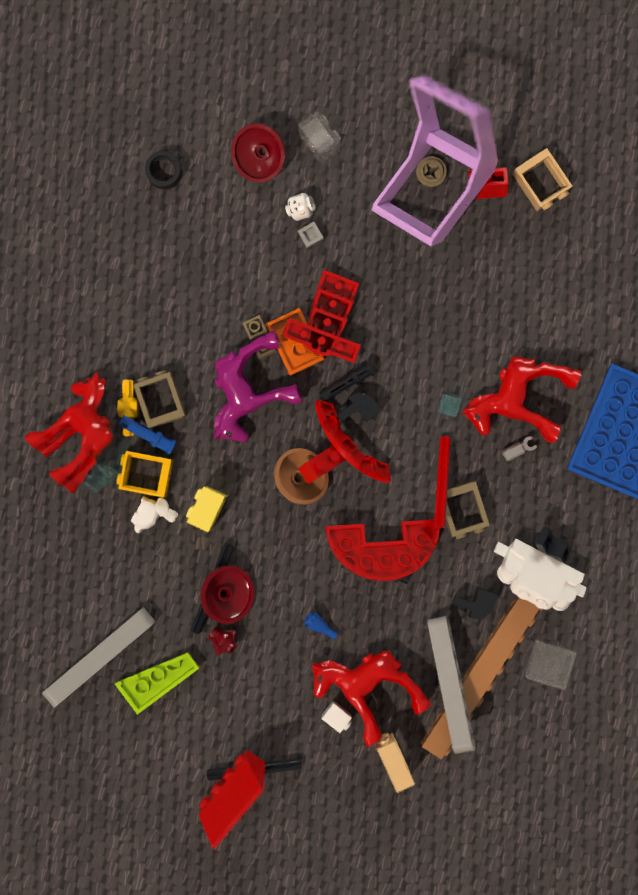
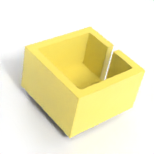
(206, 508)

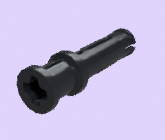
(326, 394)

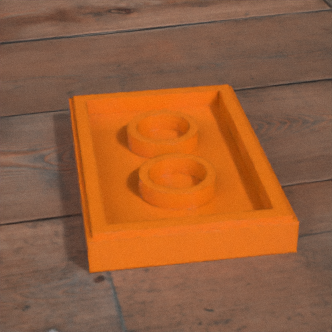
(292, 352)

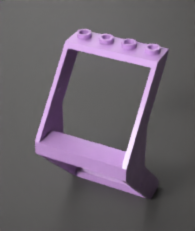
(429, 134)

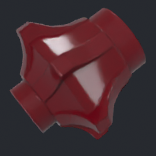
(223, 640)

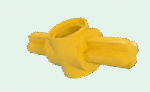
(128, 404)

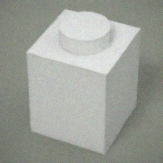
(337, 717)

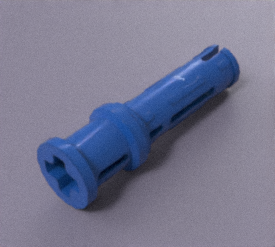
(155, 438)

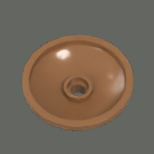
(287, 469)

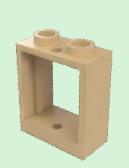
(546, 157)
(394, 762)

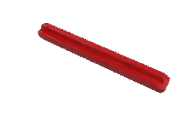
(442, 482)

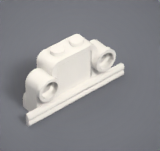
(538, 576)

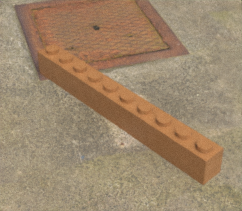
(484, 669)

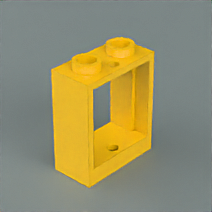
(122, 478)

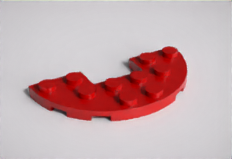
(383, 559)

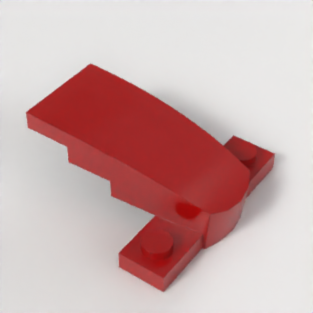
(327, 319)

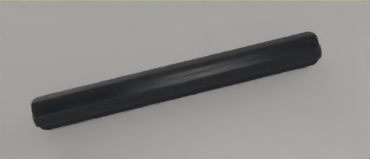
(222, 561)
(270, 767)

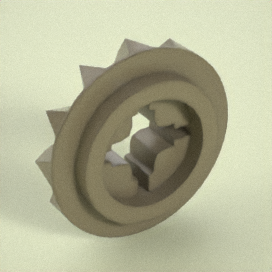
(432, 163)

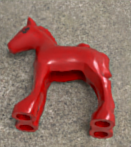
(512, 395)
(78, 418)
(361, 681)

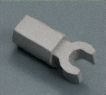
(517, 449)

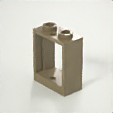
(166, 418)
(477, 528)

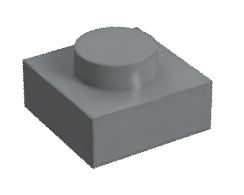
(310, 235)

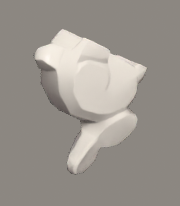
(149, 513)

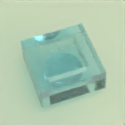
(449, 405)

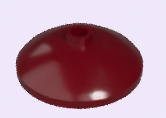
(248, 156)
(237, 594)

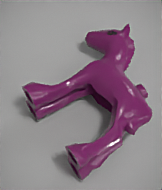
(240, 392)

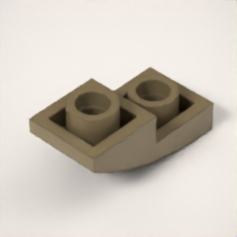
(255, 329)

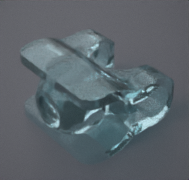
(99, 476)

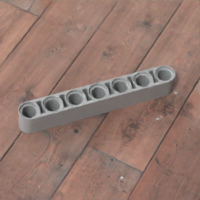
(98, 657)
(451, 685)

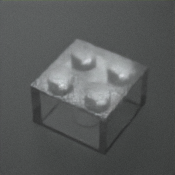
(319, 137)
(550, 664)

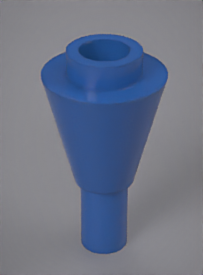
(316, 623)

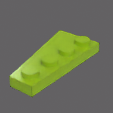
(153, 683)

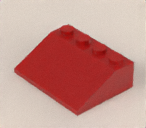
(232, 796)

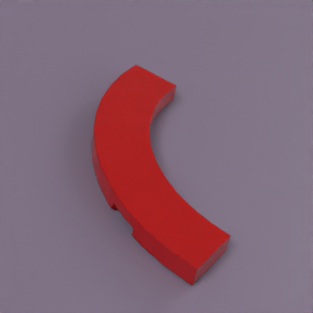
(346, 447)

